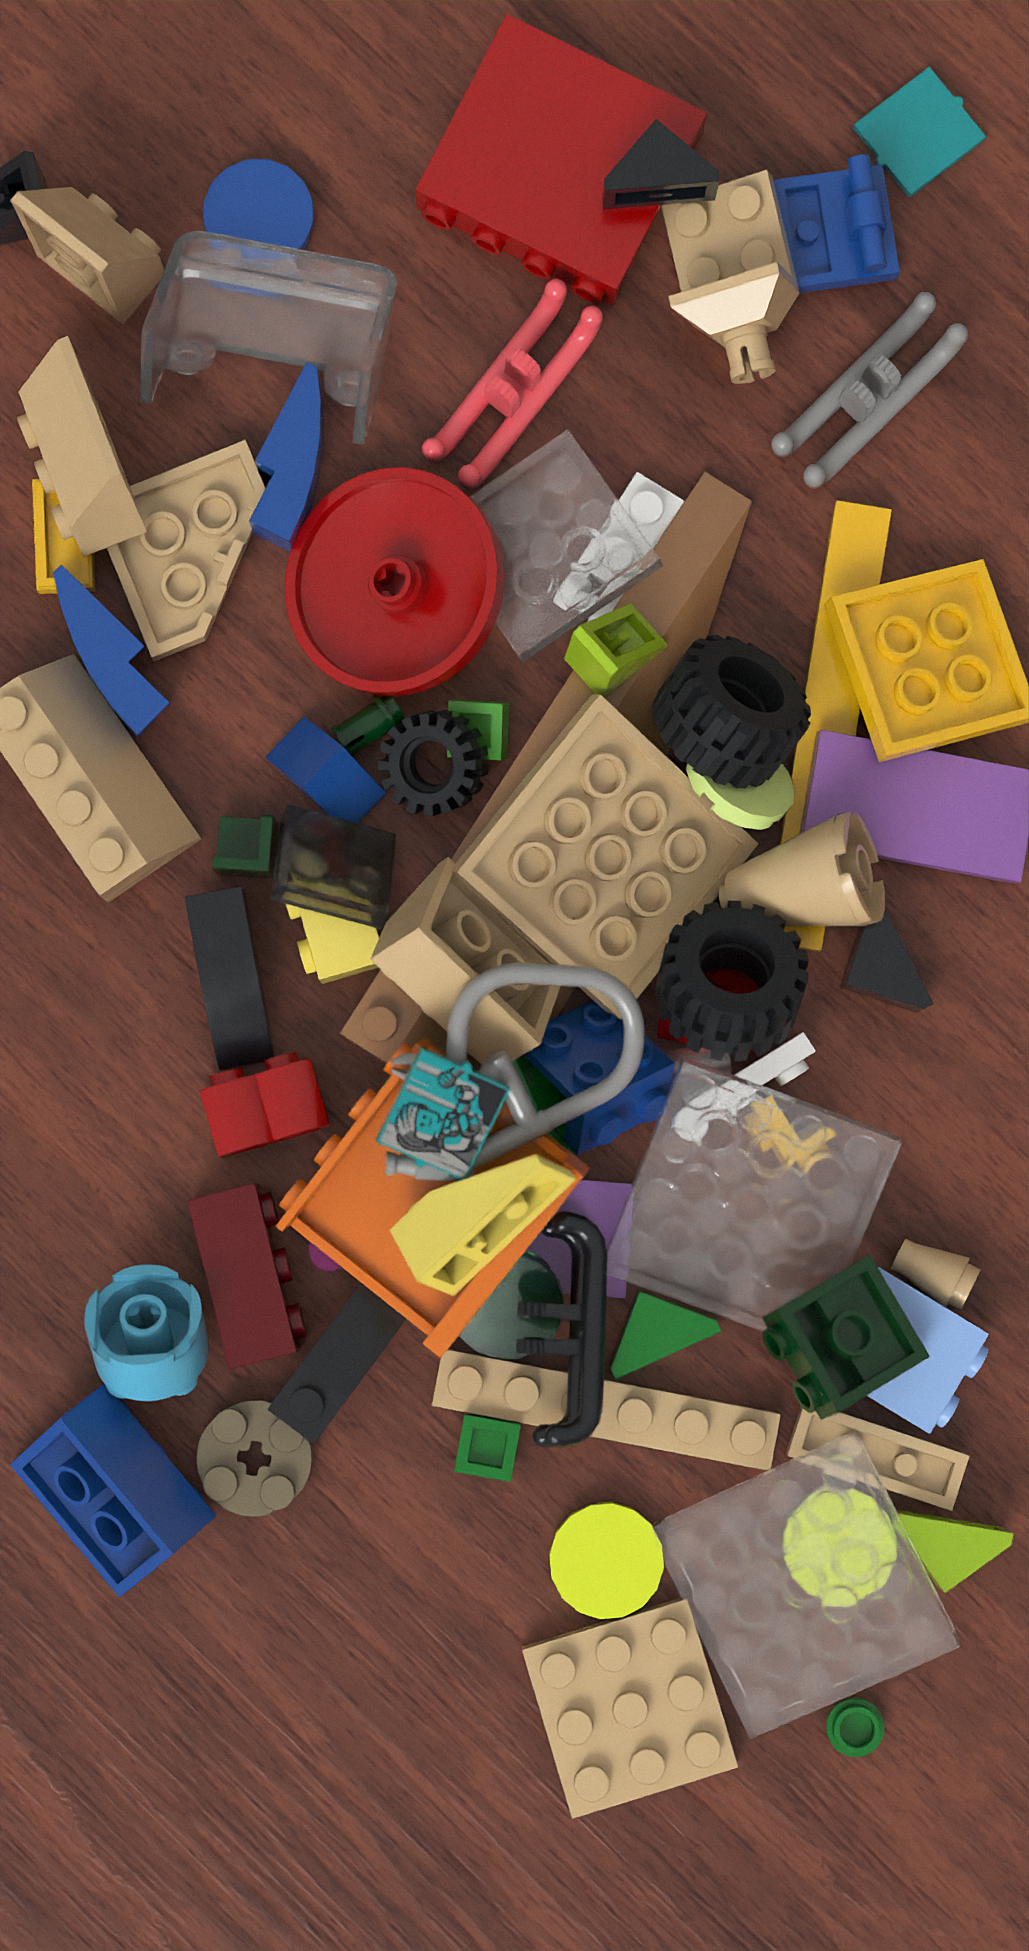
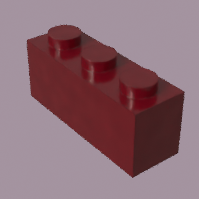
(246, 1275)

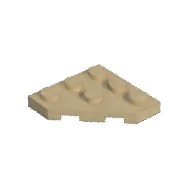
(190, 548)

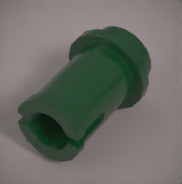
(368, 724)

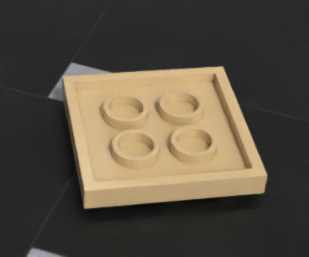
(629, 1707)

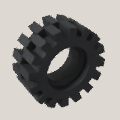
(401, 767)

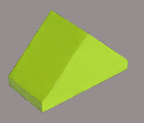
(613, 648)
(953, 1547)

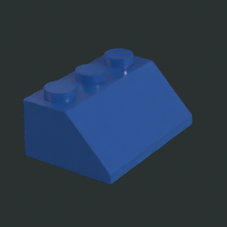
(112, 1489)

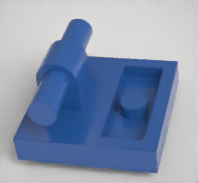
(839, 226)

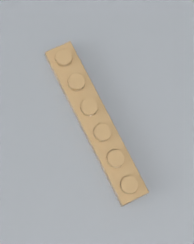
(628, 1415)

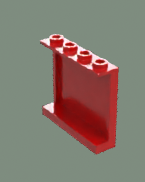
(533, 154)

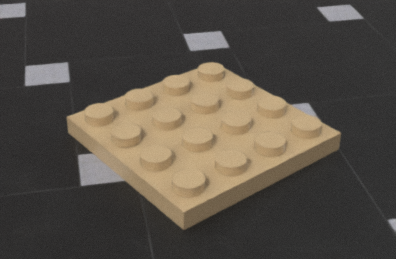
(602, 851)

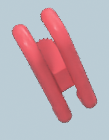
(515, 386)

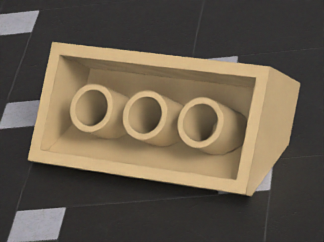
(89, 777)

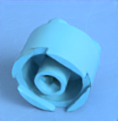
(147, 1334)

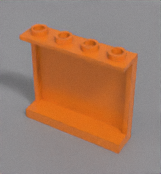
(355, 1205)

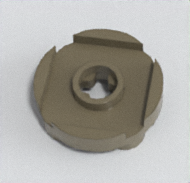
(227, 1478)

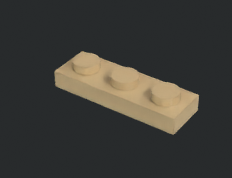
(901, 1460)

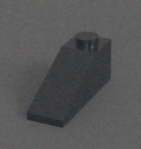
(336, 1363)

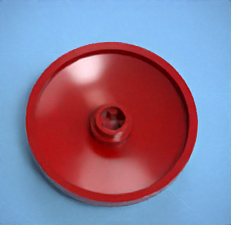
(394, 581)

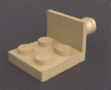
(734, 270)

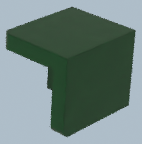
(246, 847)

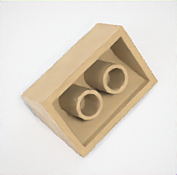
(77, 454)
(448, 939)

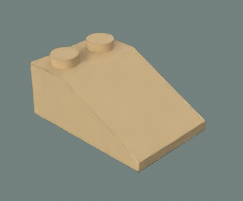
(90, 247)

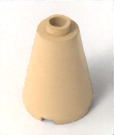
(814, 877)

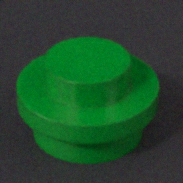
(855, 1727)

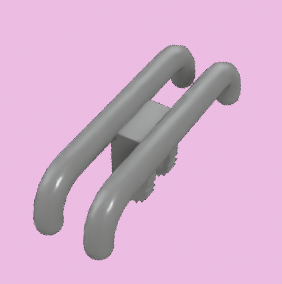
(871, 391)

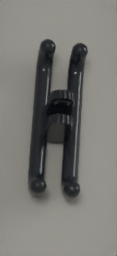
(586, 1330)

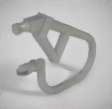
(499, 1066)

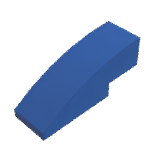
(291, 463)
(108, 653)

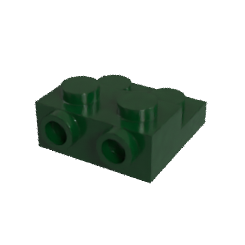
(843, 1339)

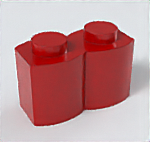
(264, 1106)

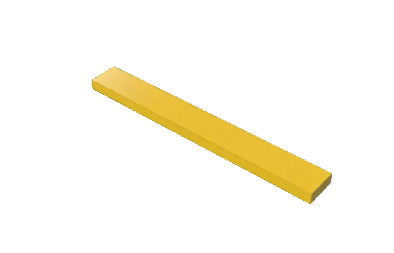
(851, 564)

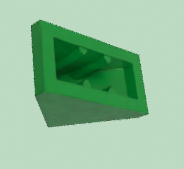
(655, 1331)

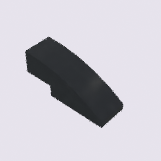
(230, 977)

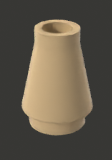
(937, 1273)

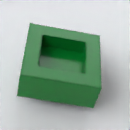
(487, 1447)

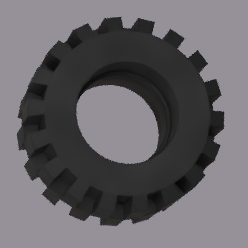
(731, 711)
(741, 942)

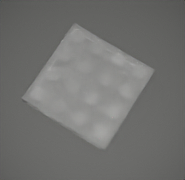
(746, 1196)
(804, 1585)

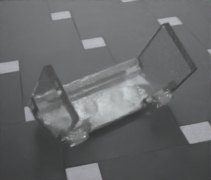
(274, 308)

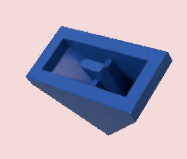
(325, 772)

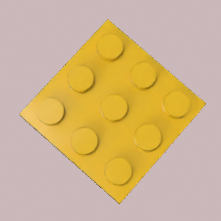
(930, 659)

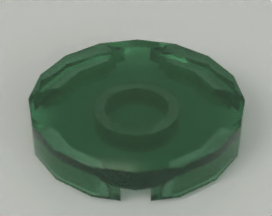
(496, 1323)

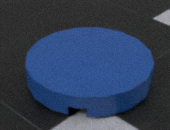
(260, 204)

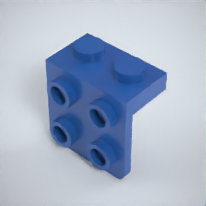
(581, 1052)

